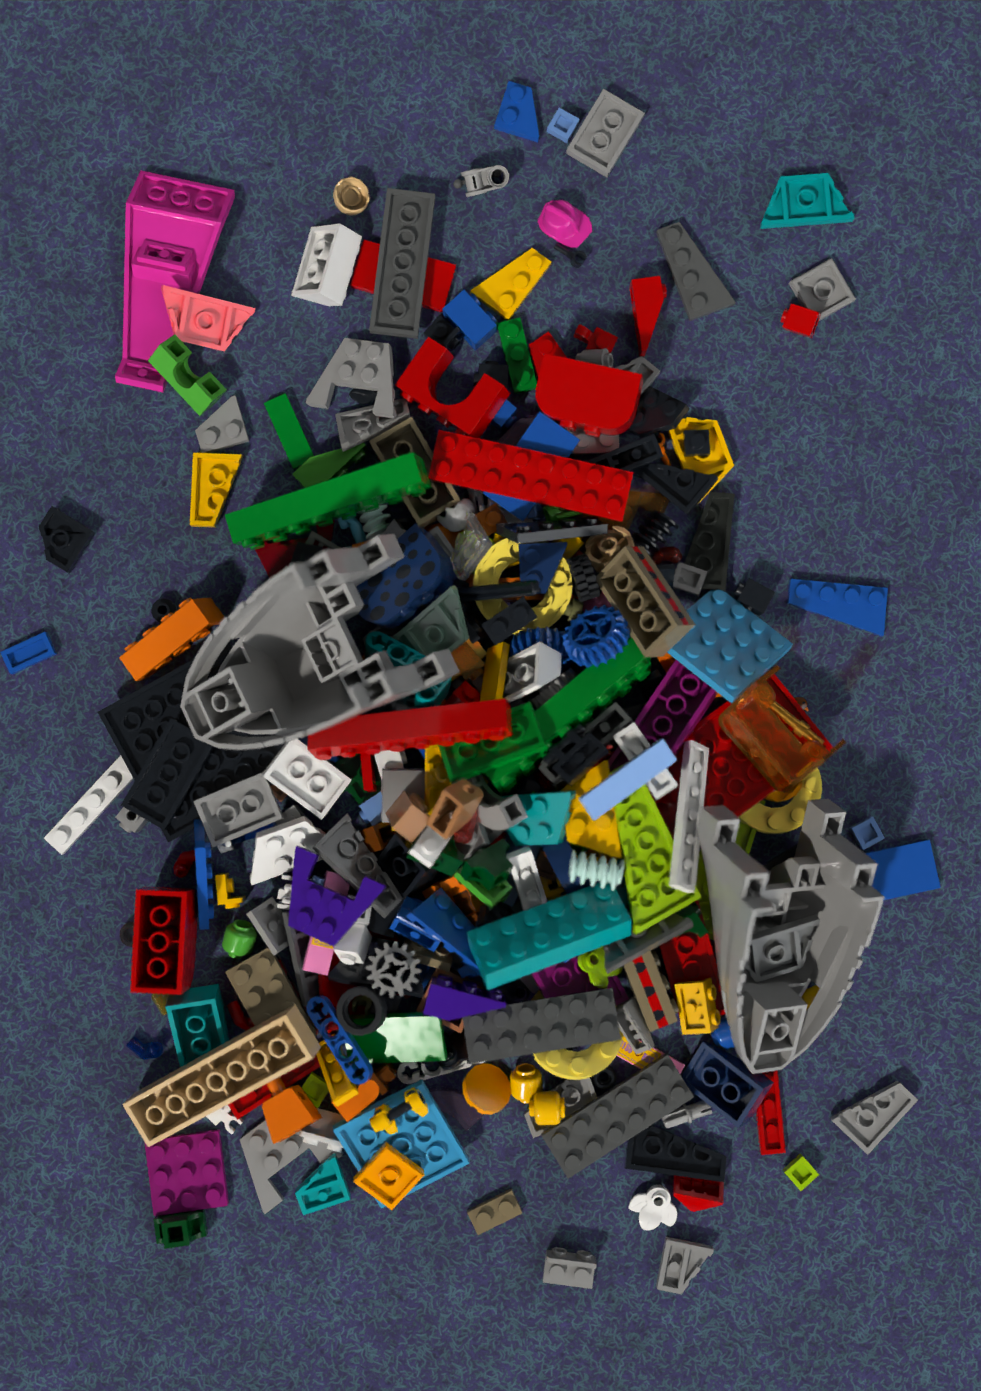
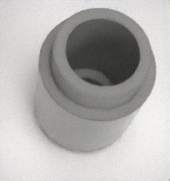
(596, 356)

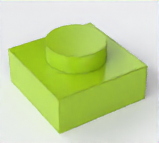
(315, 1089)
(800, 1172)

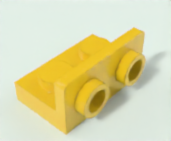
(697, 1006)

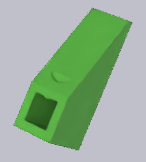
(329, 465)

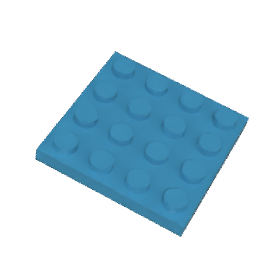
(728, 645)
(422, 1139)

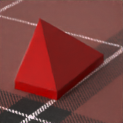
(698, 1193)

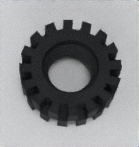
(583, 577)

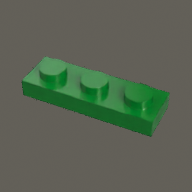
(517, 355)

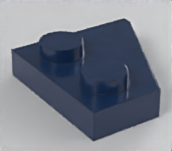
(540, 562)

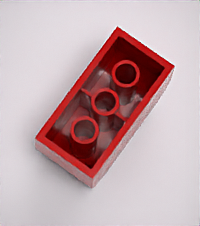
(587, 395)
(164, 940)

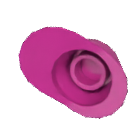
(564, 223)

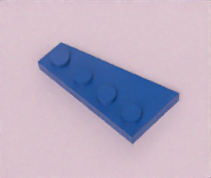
(448, 923)

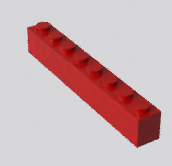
(414, 728)

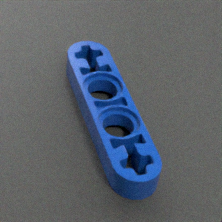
(336, 1042)

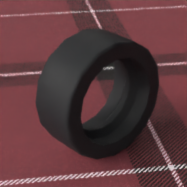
(343, 1014)

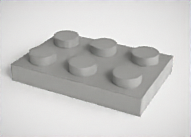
(605, 133)
(238, 809)

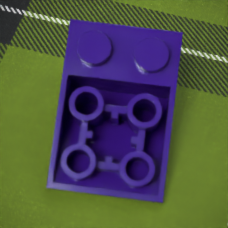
(456, 1000)

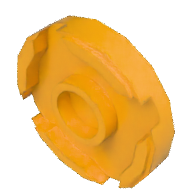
(486, 1088)

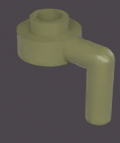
(573, 608)

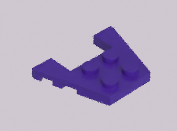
(321, 910)

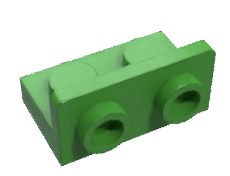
(489, 898)

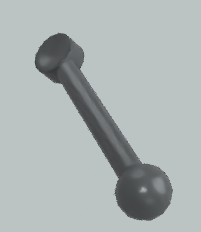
(459, 183)

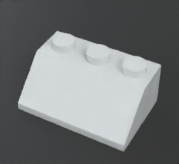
(327, 264)
(531, 670)

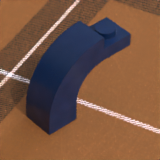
(559, 858)

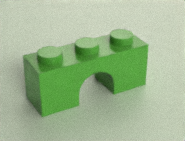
(172, 363)

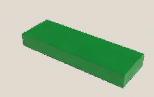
(289, 430)

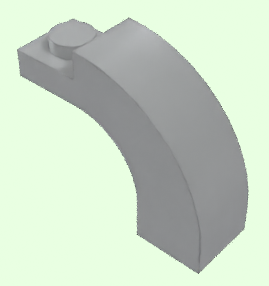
(497, 811)

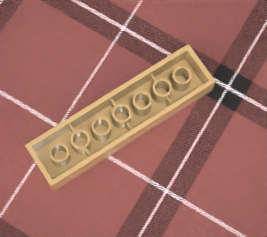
(222, 1075)

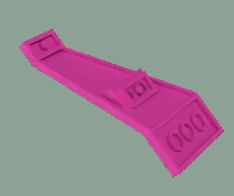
(170, 243)

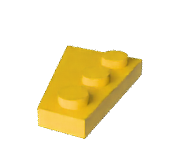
(211, 485)

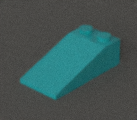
(197, 1021)

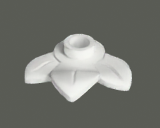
(654, 1211)

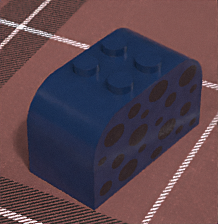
(408, 585)

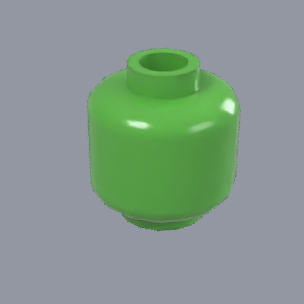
(239, 939)

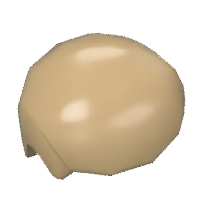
(351, 196)

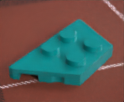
(804, 202)
(546, 818)

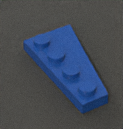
(848, 603)
(203, 872)

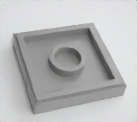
(822, 289)

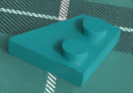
(323, 1187)

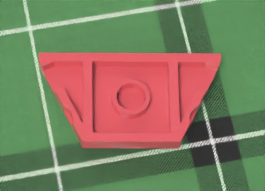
(203, 318)

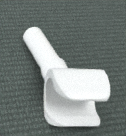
(225, 847)

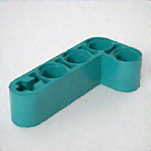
(403, 655)

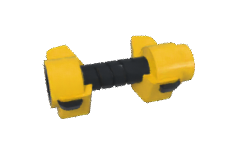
(385, 1116)

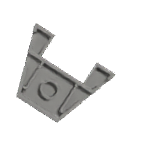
(359, 366)
(268, 1158)

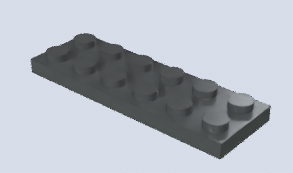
(402, 263)
(542, 1026)
(617, 1115)

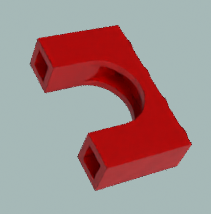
(470, 415)

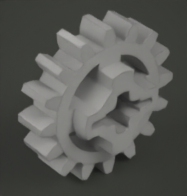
(554, 686)
(398, 980)

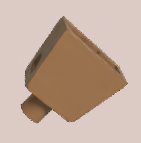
(460, 799)

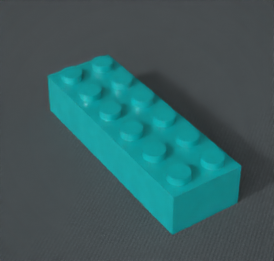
(548, 934)

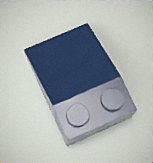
(726, 1084)

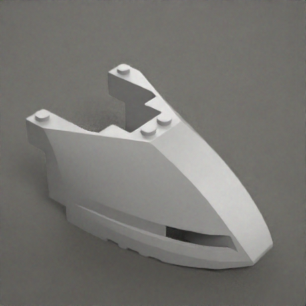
(296, 656)
(822, 879)

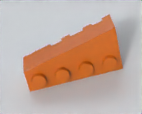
(171, 637)

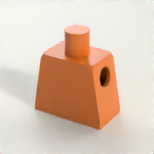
(288, 1110)

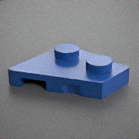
(518, 112)

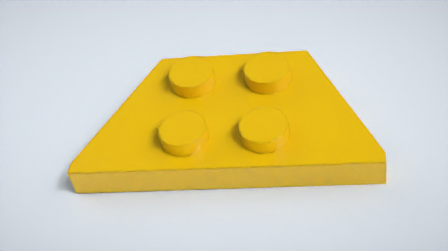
(719, 460)
(598, 834)

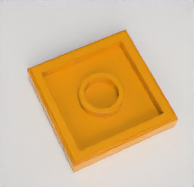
(388, 1175)

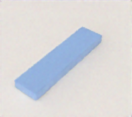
(627, 779)

